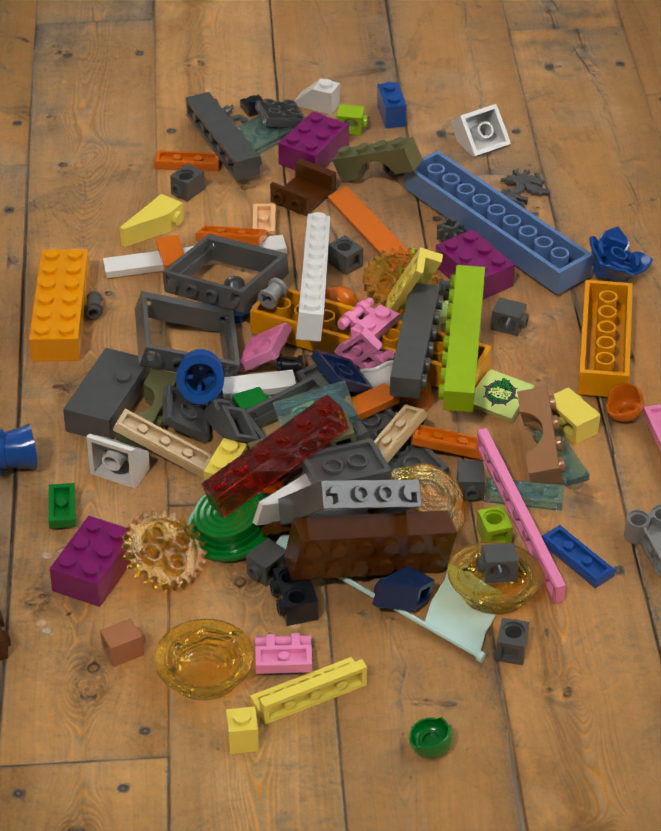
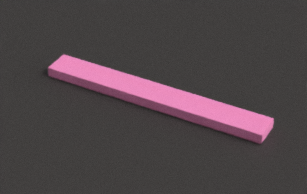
(520, 515)

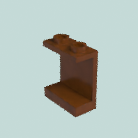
(306, 190)

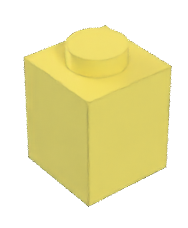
(242, 730)

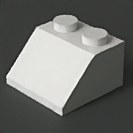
(481, 130)
(117, 460)

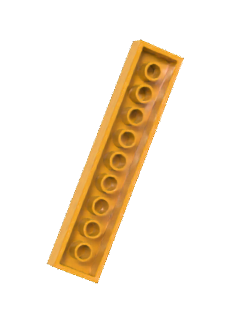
(287, 311)

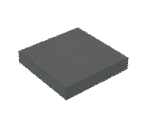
(185, 415)

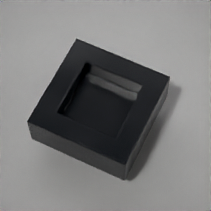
(248, 105)

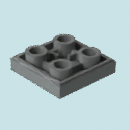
(279, 113)

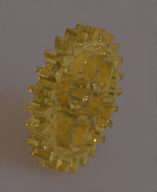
(385, 272)
(157, 544)

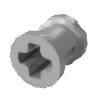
(269, 296)

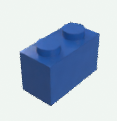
(391, 105)

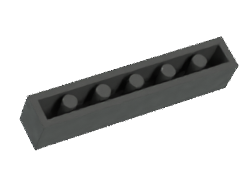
(223, 136)
(415, 342)

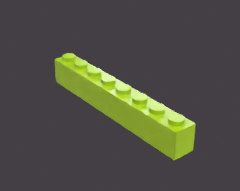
(463, 338)

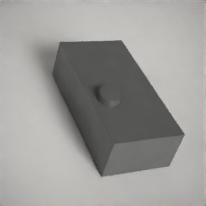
(105, 393)

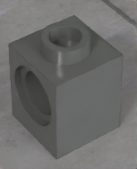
(187, 182)
(345, 255)
(509, 316)
(471, 479)
(263, 560)
(498, 563)
(512, 641)

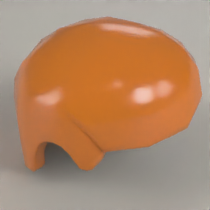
(341, 295)
(624, 402)

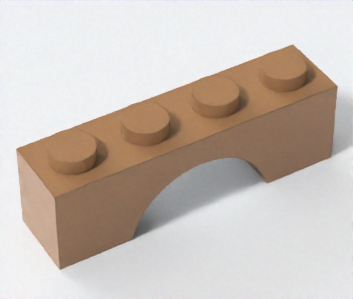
(536, 412)

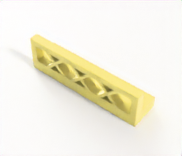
(418, 271)
(309, 690)

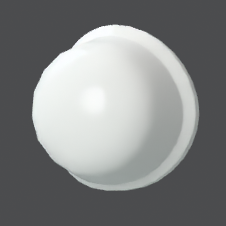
(379, 374)

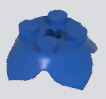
(614, 259)

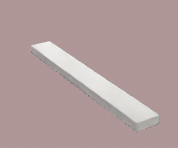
(151, 261)

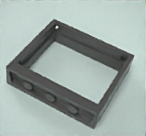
(268, 262)
(189, 314)
(265, 413)
(350, 498)

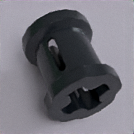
(290, 363)

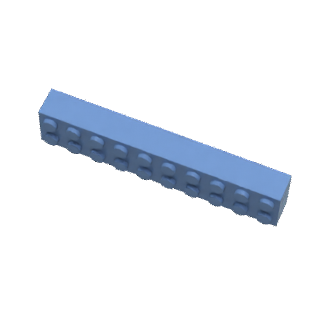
(501, 222)

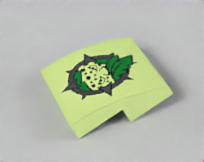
(498, 395)

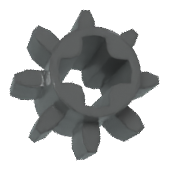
(449, 229)

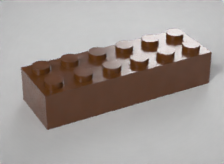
(369, 544)

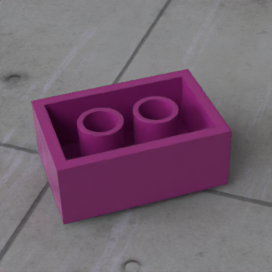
(313, 140)
(474, 250)
(90, 562)

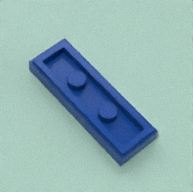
(578, 556)

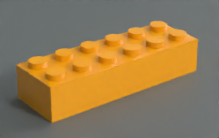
(59, 305)
(605, 337)

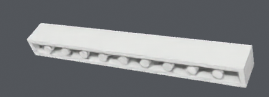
(313, 278)

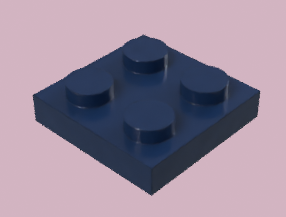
(341, 368)

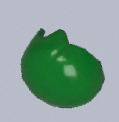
(431, 737)

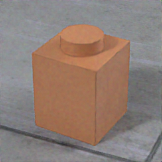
(122, 642)

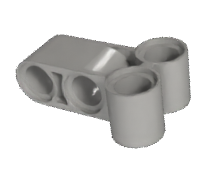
(646, 530)

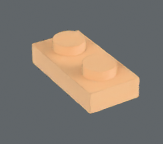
(265, 217)

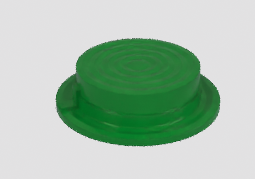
(227, 537)

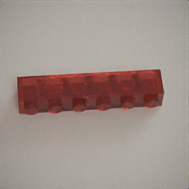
(275, 455)

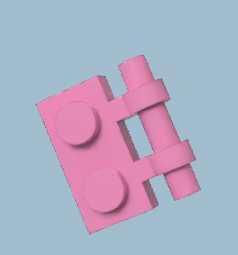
(375, 320)
(362, 346)
(283, 654)

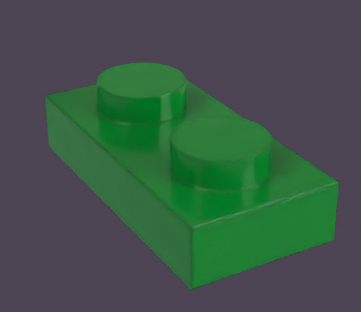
(62, 505)

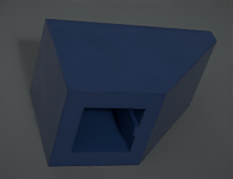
(403, 590)

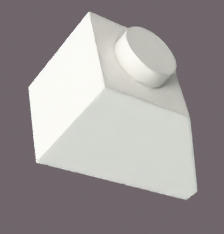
(320, 96)

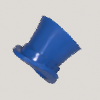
(200, 376)
(17, 449)

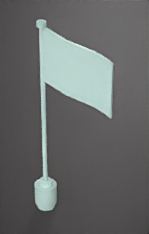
(446, 616)

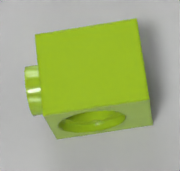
(348, 113)
(494, 525)

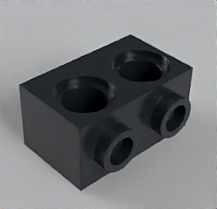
(296, 598)

